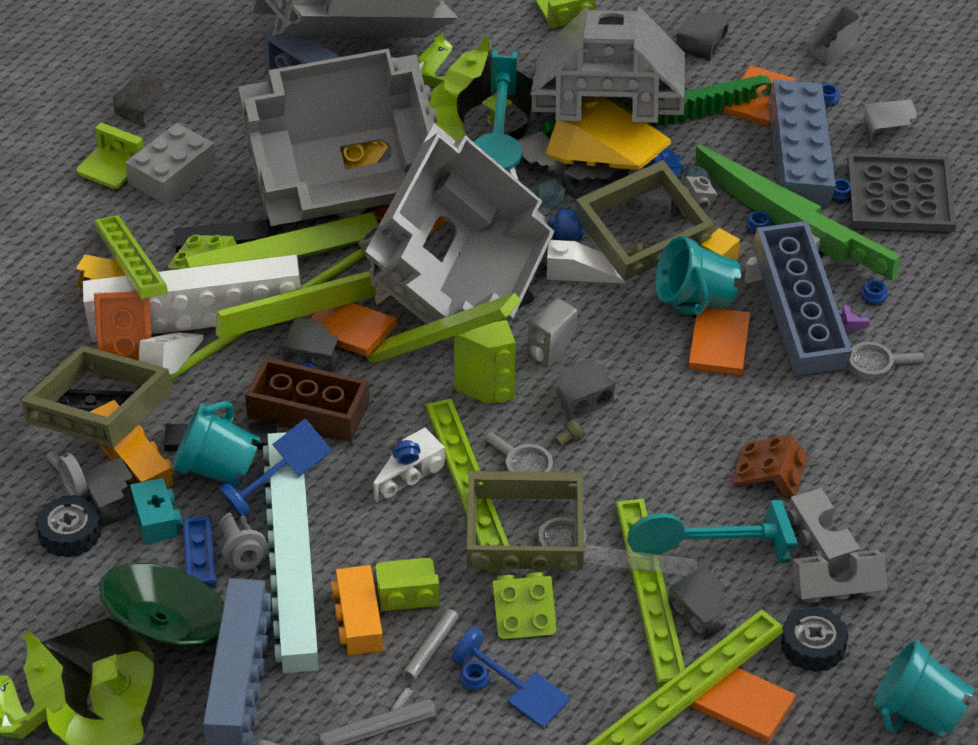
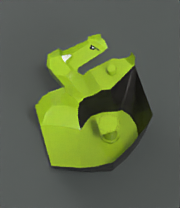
(468, 86)
(63, 670)

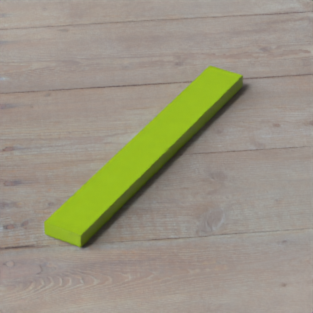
(298, 242)
(130, 257)
(294, 304)
(445, 328)
(459, 462)
(652, 603)
(692, 682)

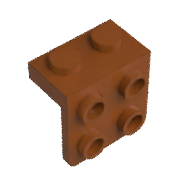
(772, 459)

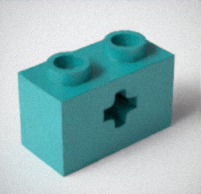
(154, 510)

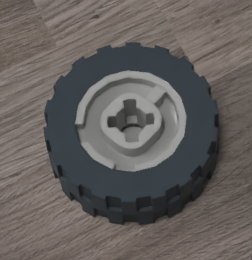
(68, 526)
(814, 639)

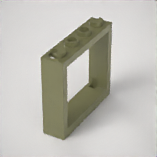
(627, 188)
(44, 411)
(525, 486)

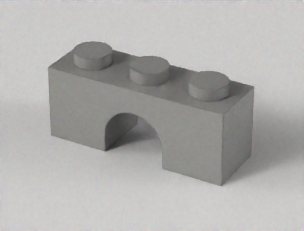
(810, 515)
(864, 576)

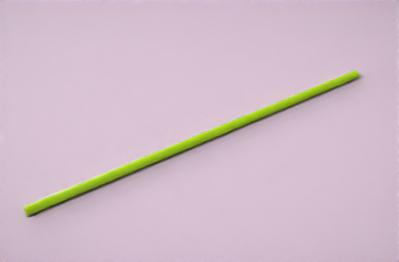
(219, 343)

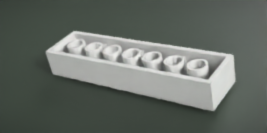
(202, 291)

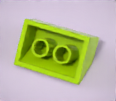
(485, 363)

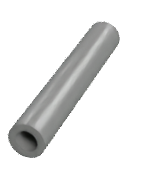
(430, 645)

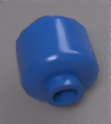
(566, 225)

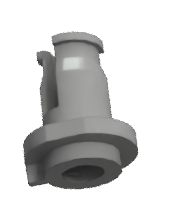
(243, 547)

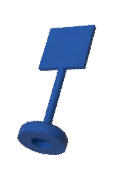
(300, 450)
(535, 698)

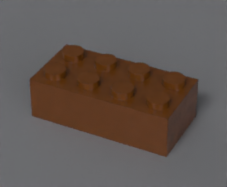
(294, 392)

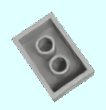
(170, 163)

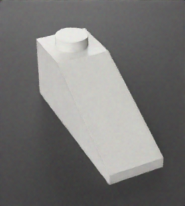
(579, 263)
(169, 349)

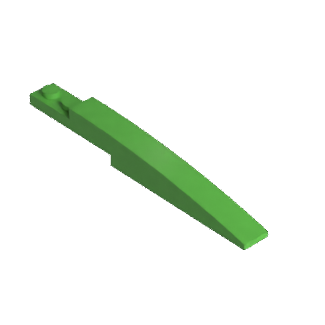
(788, 207)

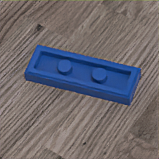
(199, 549)

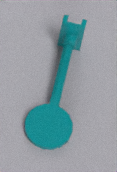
(497, 145)
(664, 531)

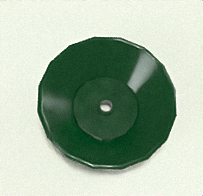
(162, 605)

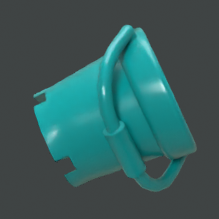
(695, 277)
(215, 446)
(921, 692)

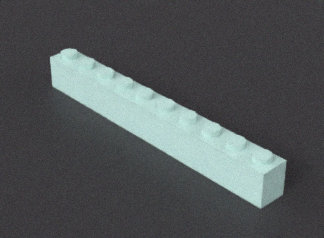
(292, 566)

